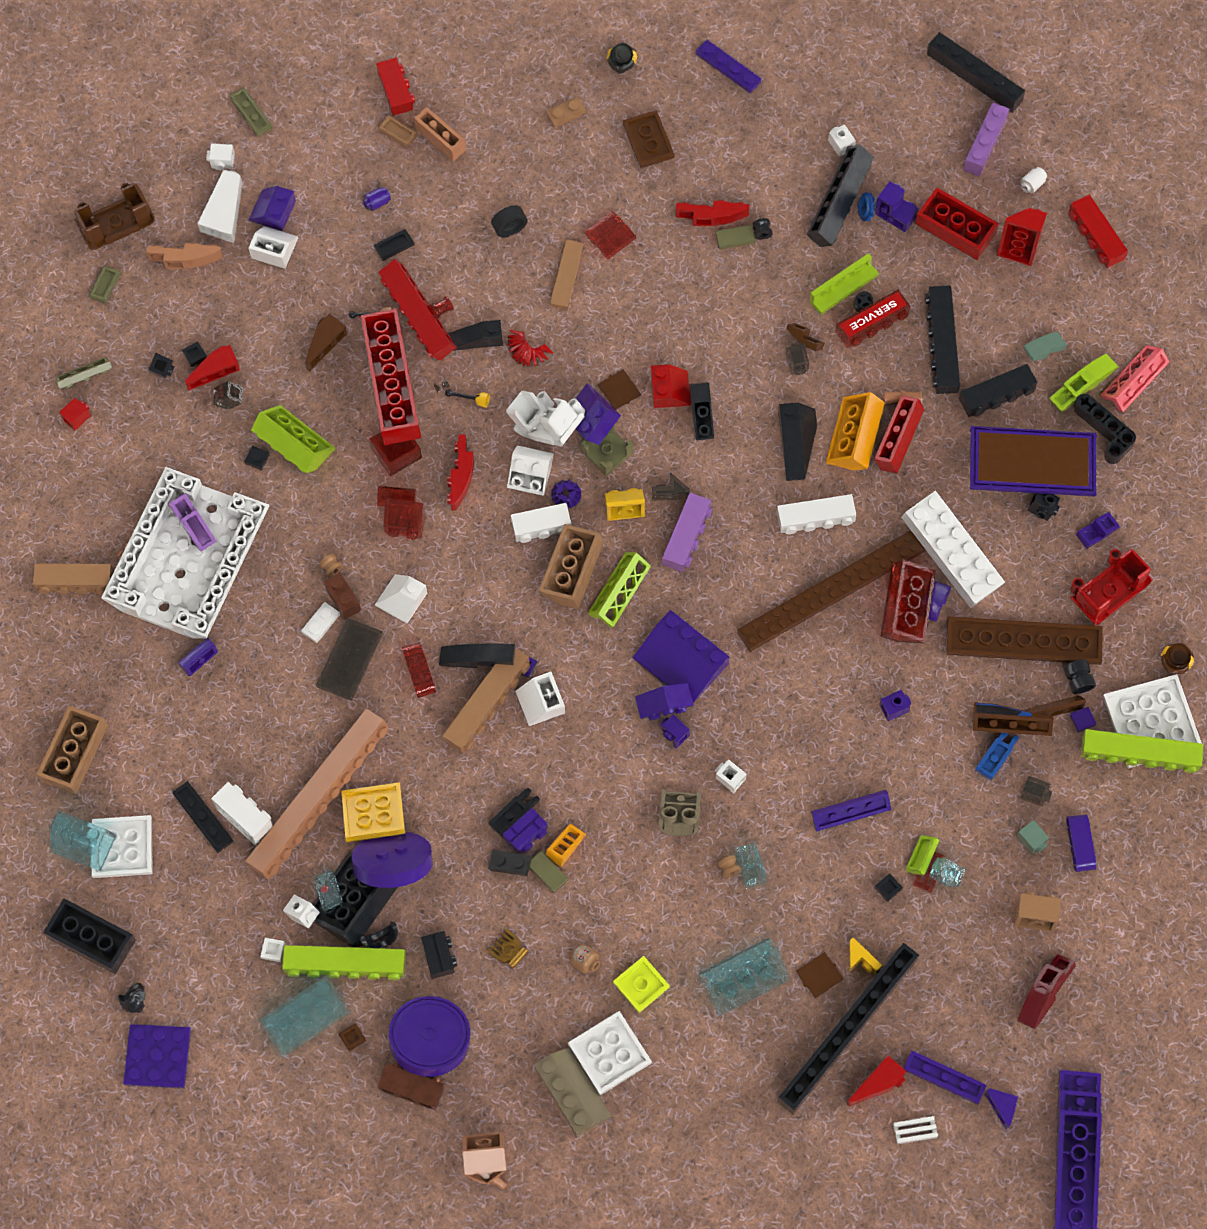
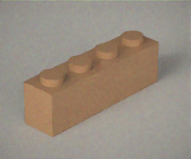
(72, 578)

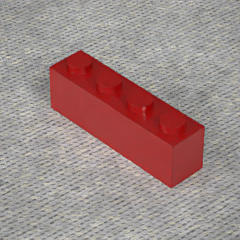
(1098, 231)
(899, 434)

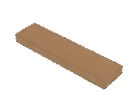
(567, 274)

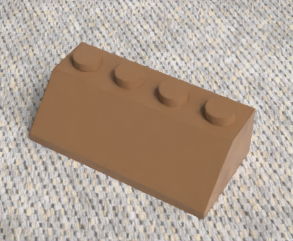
(571, 566)

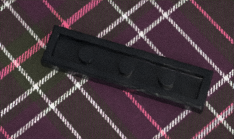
(202, 817)

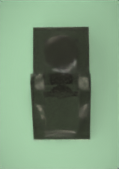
(676, 490)

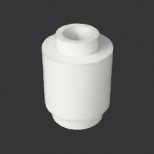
(1033, 180)

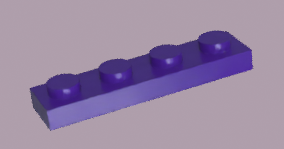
(728, 66)
(851, 810)
(945, 1077)

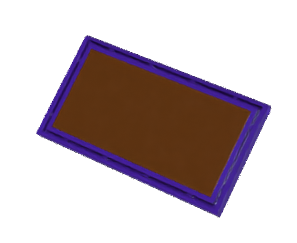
(1033, 461)

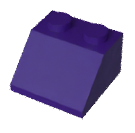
(273, 207)

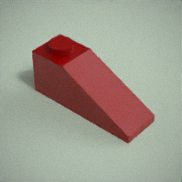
(215, 366)
(881, 1081)

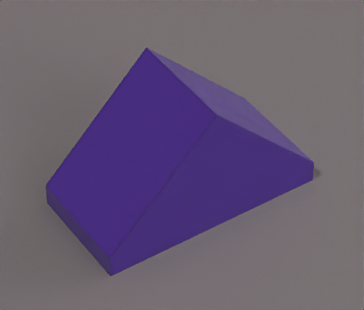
(1003, 1105)

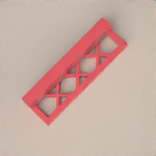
(1138, 378)

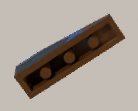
(1004, 719)

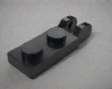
(512, 812)

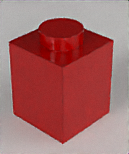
(75, 413)

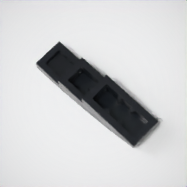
(477, 655)

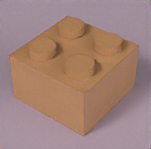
(1037, 911)

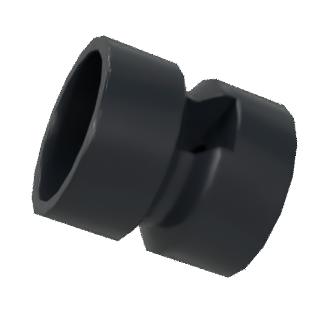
(1079, 675)

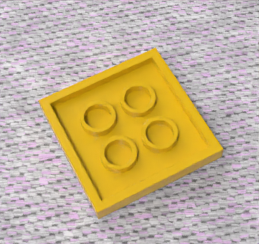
(373, 812)

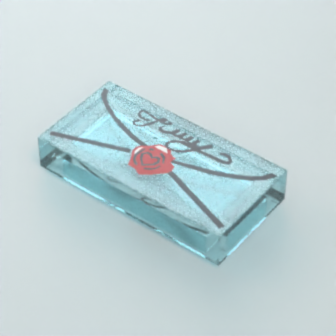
(328, 890)

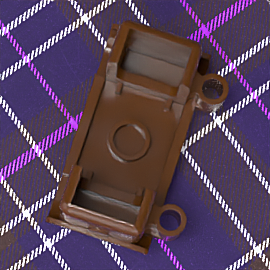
(114, 220)

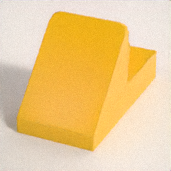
(859, 954)

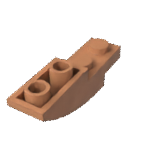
(190, 257)

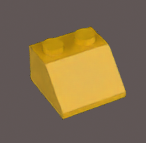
(625, 504)

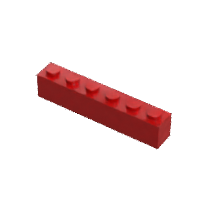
(417, 310)

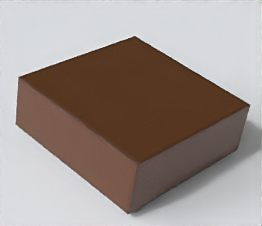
(352, 1037)

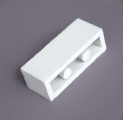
(540, 522)

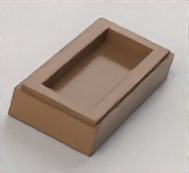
(398, 131)

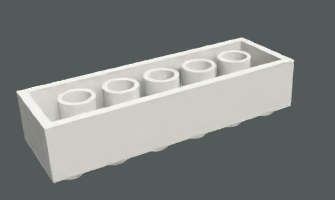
(952, 549)

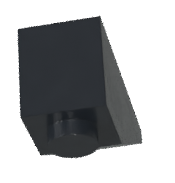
(478, 335)

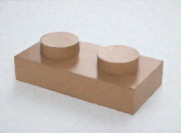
(566, 112)

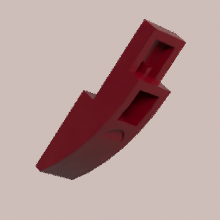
(1044, 989)

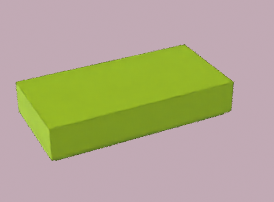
(922, 855)

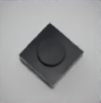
(194, 354)
(257, 458)
(888, 887)

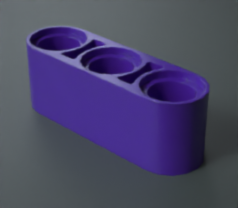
(1082, 843)

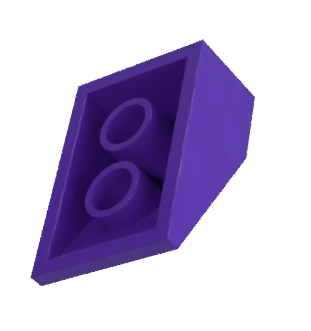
(598, 415)

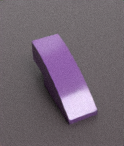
(192, 522)

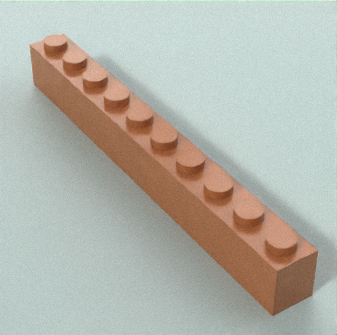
(317, 794)

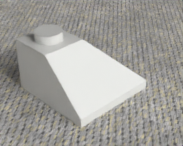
(402, 597)

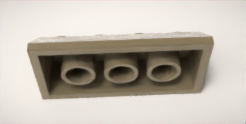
(572, 1091)

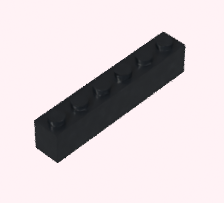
(975, 72)
(840, 196)
(943, 340)

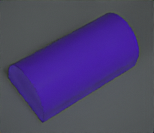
(198, 657)

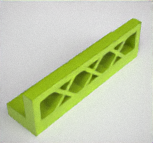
(843, 284)
(614, 585)

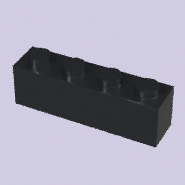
(998, 390)

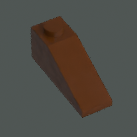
(326, 337)

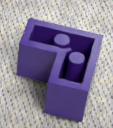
(894, 208)
(664, 701)

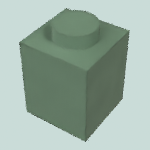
(1033, 837)

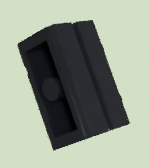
(438, 954)

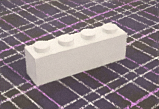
(816, 514)

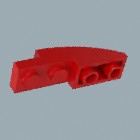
(720, 214)
(462, 474)

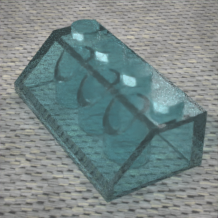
(744, 976)
(304, 1016)

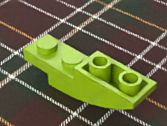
(1083, 381)

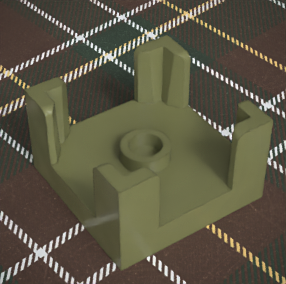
(609, 453)

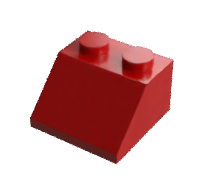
(669, 386)

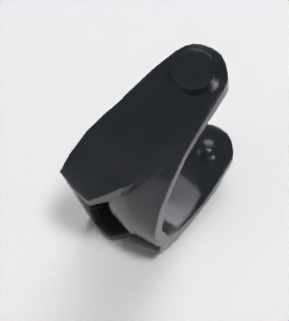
(390, 930)

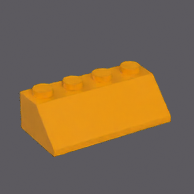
(855, 431)

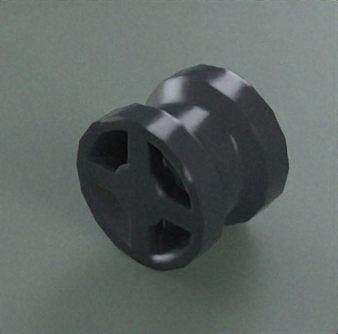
(762, 228)
(862, 298)

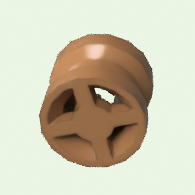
(331, 565)
(729, 866)

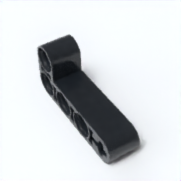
(1101, 425)

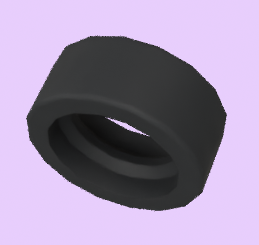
(509, 221)

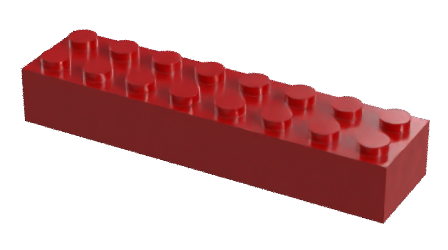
(390, 377)

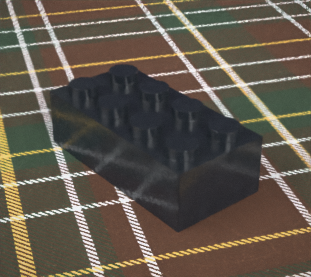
(89, 936)

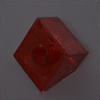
(404, 518)

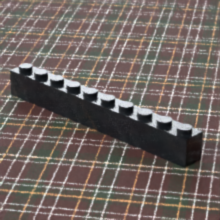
(848, 1028)

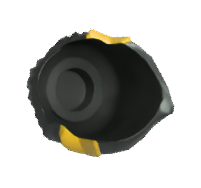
(621, 57)

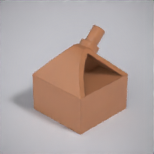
(485, 1158)

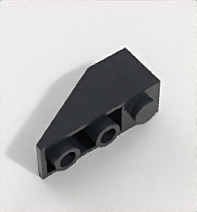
(701, 410)

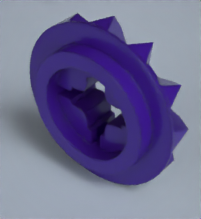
(574, 496)

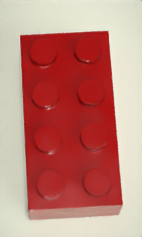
(956, 223)

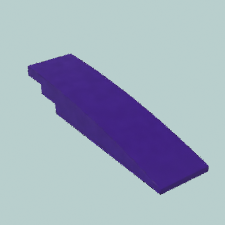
(1078, 1150)

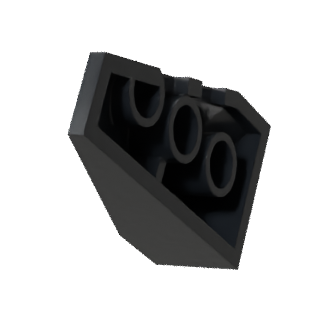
(797, 432)

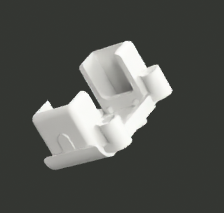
(540, 421)

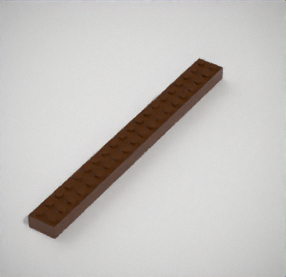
(829, 591)

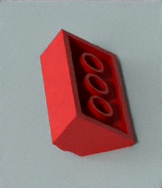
(1022, 236)

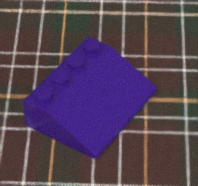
(681, 655)

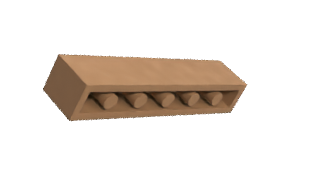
(484, 703)

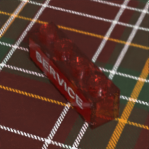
(872, 319)

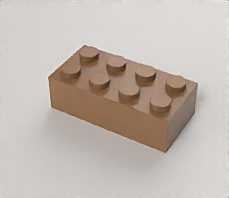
(72, 750)

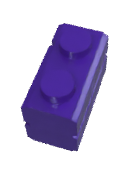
(526, 831)

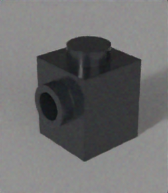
(161, 366)

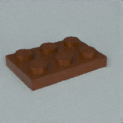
(648, 139)

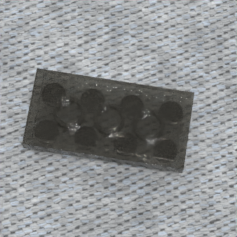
(349, 659)

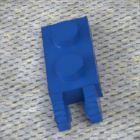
(996, 756)

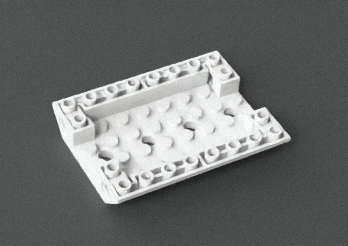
(163, 547)

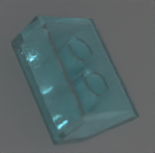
(80, 840)

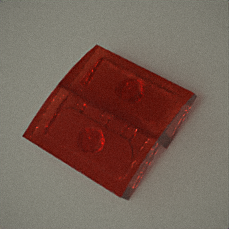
(610, 235)

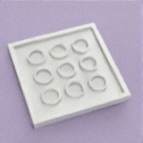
(1153, 711)

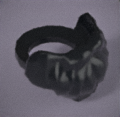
(133, 1003)

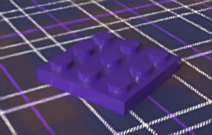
(157, 1056)

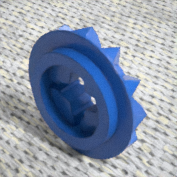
(866, 207)

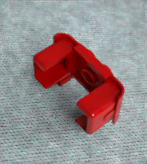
(1112, 587)

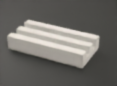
(934, 1134)

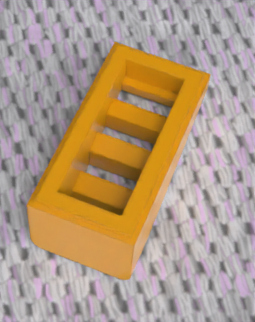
(560, 856)

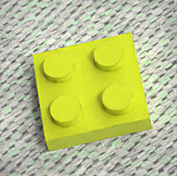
(641, 984)

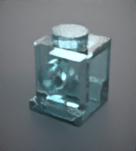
(947, 872)

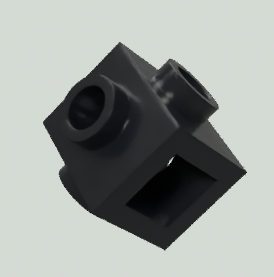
(1044, 505)

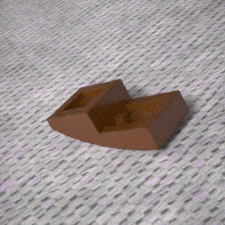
(801, 334)

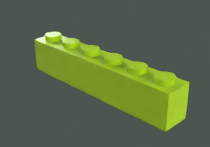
(1142, 750)
(344, 961)

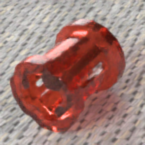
(442, 306)

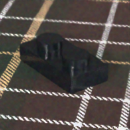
(509, 863)

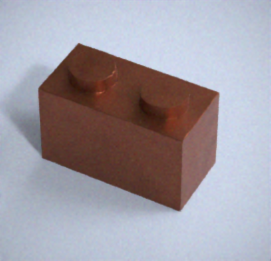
(342, 596)

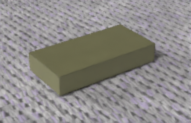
(735, 237)
(104, 284)
(547, 872)

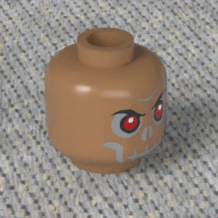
(584, 958)

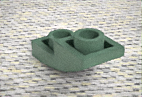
(1043, 346)

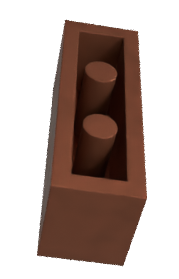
(411, 1086)

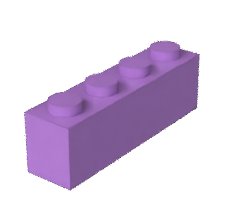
(986, 139)
(686, 532)

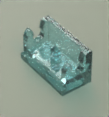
(751, 865)

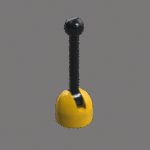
(481, 399)

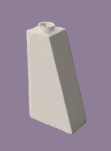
(222, 209)

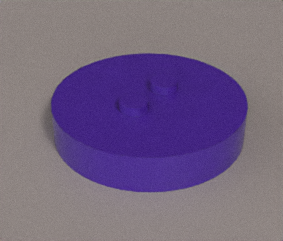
(392, 860)
(429, 1036)

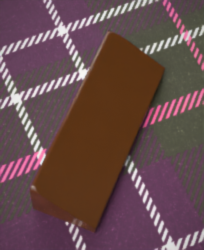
(1059, 707)

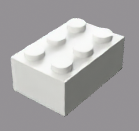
(242, 813)

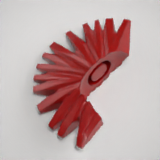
(525, 352)

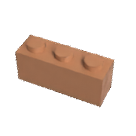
(440, 134)

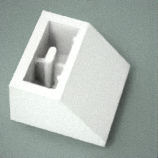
(272, 246)
(530, 470)
(540, 699)

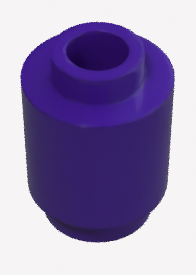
(376, 198)

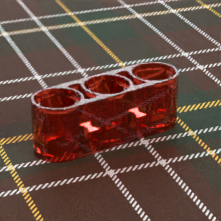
(419, 670)

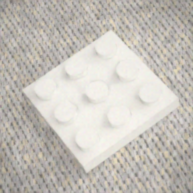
(131, 848)
(609, 1053)

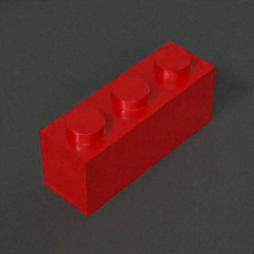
(395, 86)

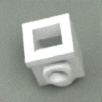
(730, 768)

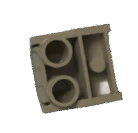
(679, 813)

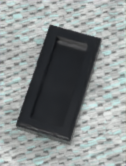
(394, 245)

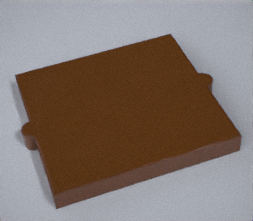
(619, 389)
(819, 975)

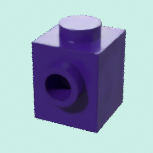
(895, 705)

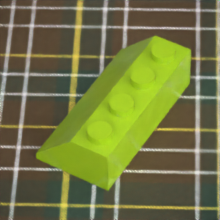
(292, 438)

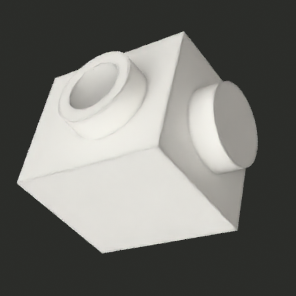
(841, 139)
(221, 156)
(304, 914)

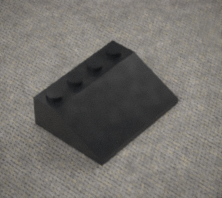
(359, 906)

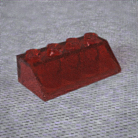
(908, 602)

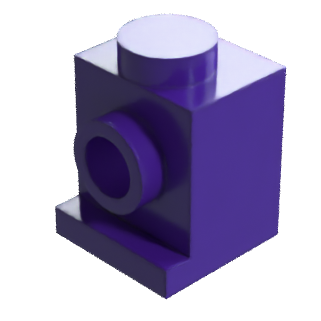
(674, 730)

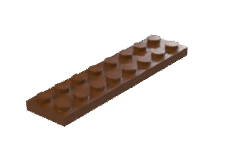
(1024, 640)

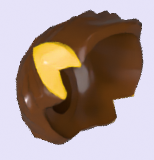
(1177, 658)

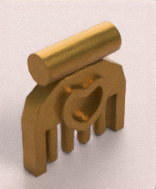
(510, 950)

